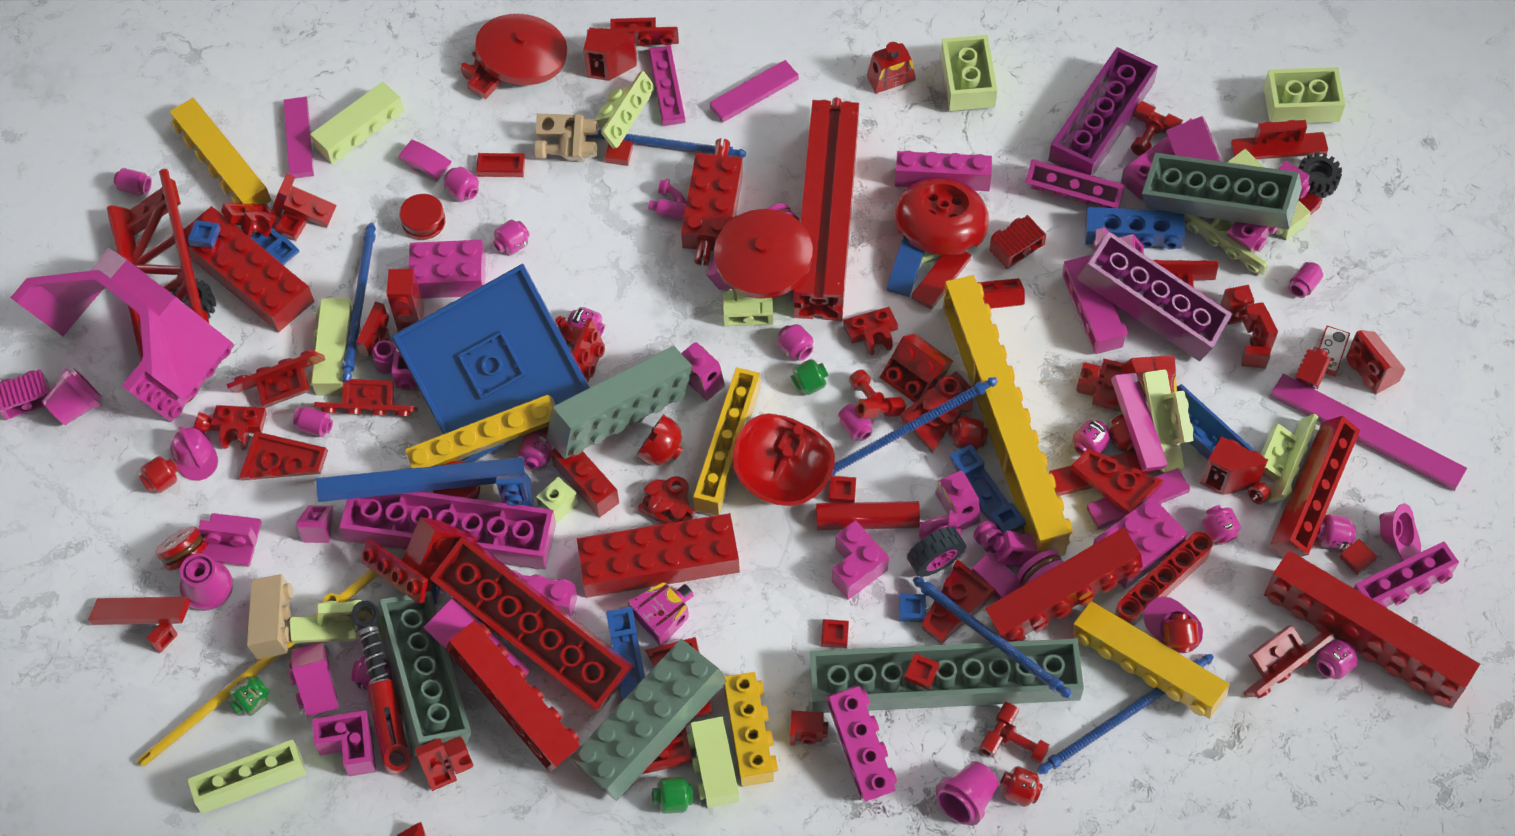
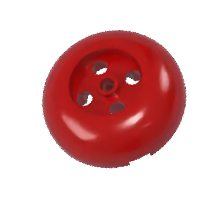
(941, 216)

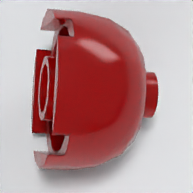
(662, 443)

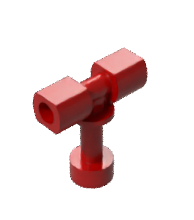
(1154, 123)
(875, 401)
(1005, 731)

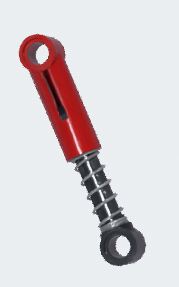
(381, 691)

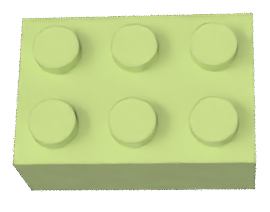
(968, 73)
(1304, 95)

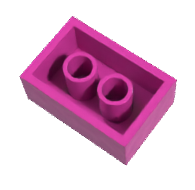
(448, 267)
(1153, 533)

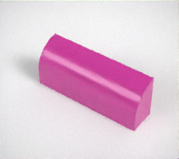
(1193, 141)
(455, 618)

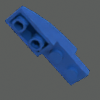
(515, 489)

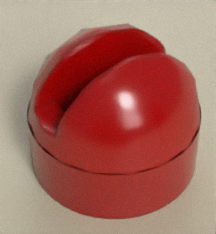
(203, 422)
(1259, 493)

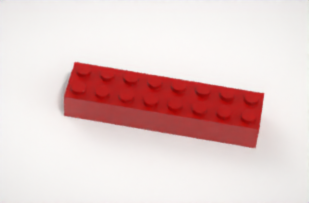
(532, 622)
(1371, 629)

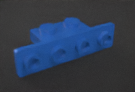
(1207, 426)

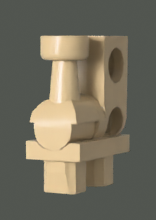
(572, 135)

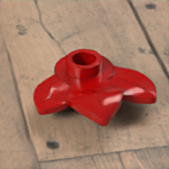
(938, 395)
(666, 498)

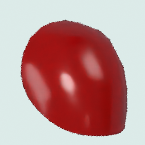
(782, 459)

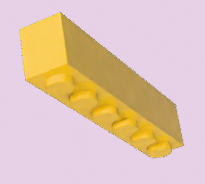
(218, 154)
(482, 434)
(719, 461)
(1150, 660)

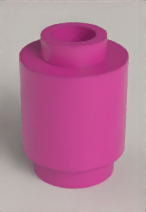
(132, 181)
(1305, 279)
(383, 356)
(313, 421)
(856, 427)

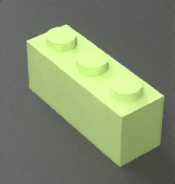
(713, 762)

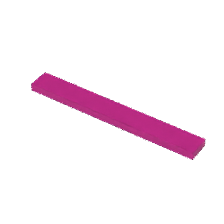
(1371, 432)

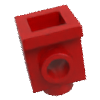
(1235, 301)
(807, 727)

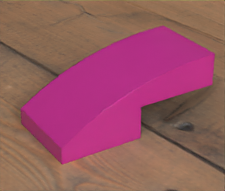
(424, 158)
(996, 575)

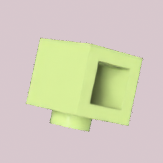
(558, 497)

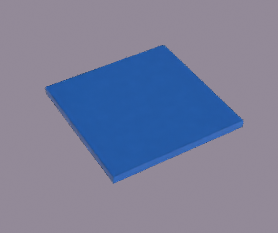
(489, 354)

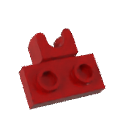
(480, 81)
(250, 217)
(1260, 324)
(872, 328)
(373, 329)
(1099, 383)
(237, 423)
(441, 761)

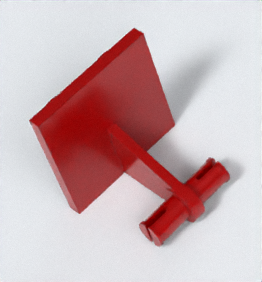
(587, 343)

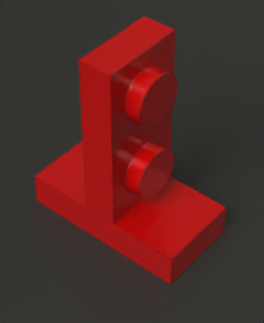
(302, 203)

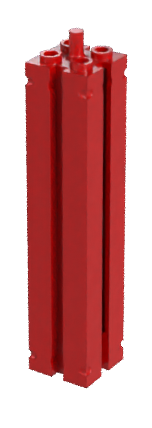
(828, 207)

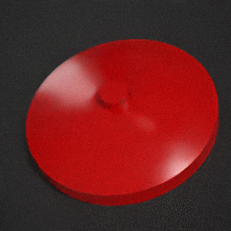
(521, 49)
(763, 253)

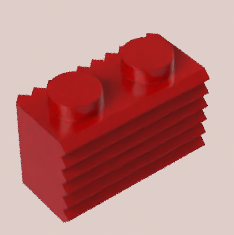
(1017, 241)
(1313, 367)

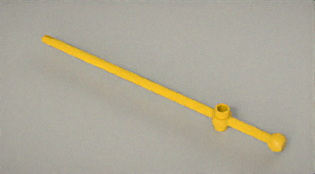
(252, 671)

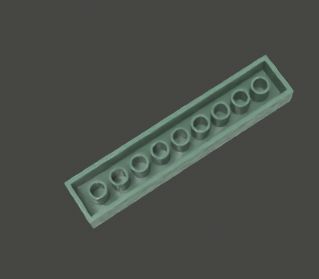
(966, 675)

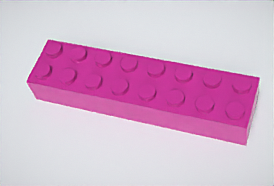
(508, 532)

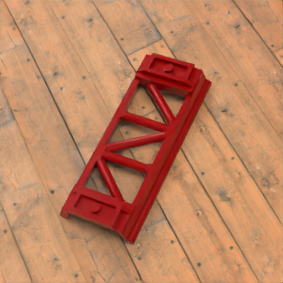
(147, 215)

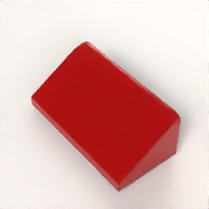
(1003, 293)

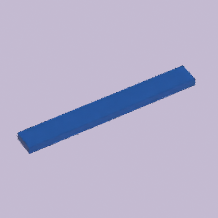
(415, 479)

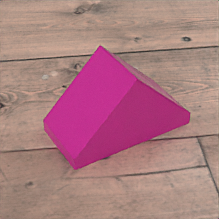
(315, 524)

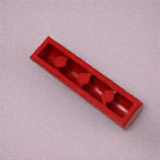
(868, 514)

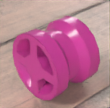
(986, 534)

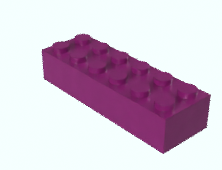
(1103, 112)
(1154, 296)

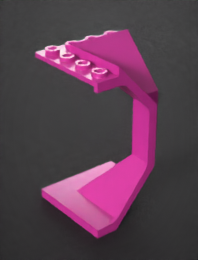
(176, 342)

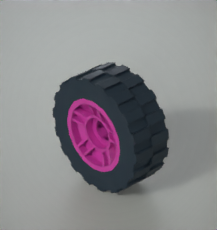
(936, 551)

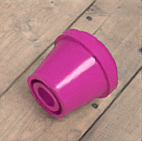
(71, 397)
(209, 589)
(967, 793)

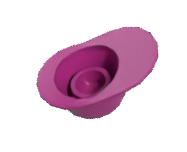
(194, 454)
(1400, 531)
(1161, 610)

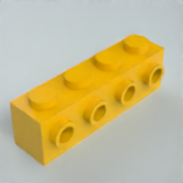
(749, 729)

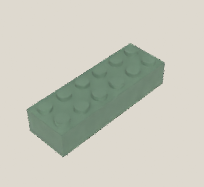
(1222, 190)
(618, 402)
(421, 672)
(648, 719)

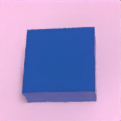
(204, 234)
(912, 607)

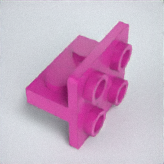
(230, 538)

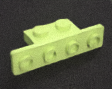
(623, 108)
(1217, 236)
(1169, 417)
(1285, 454)
(330, 624)

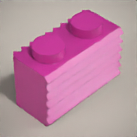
(23, 394)

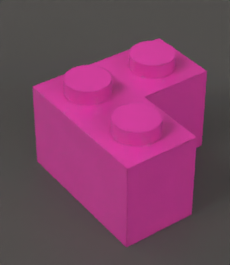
(862, 560)
(313, 678)
(350, 735)

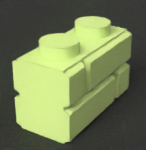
(744, 310)

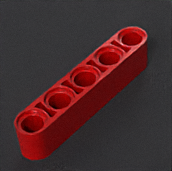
(1169, 569)

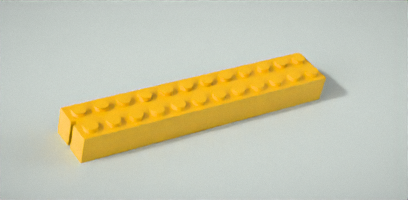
(1005, 415)

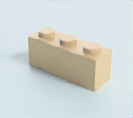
(269, 616)

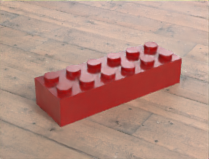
(251, 273)
(658, 555)
(1066, 587)
(512, 695)

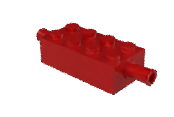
(711, 199)

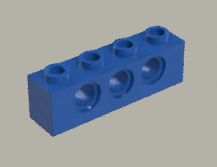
(1144, 221)

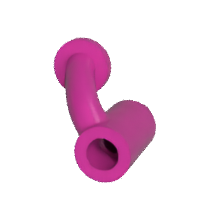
(669, 208)
(937, 523)

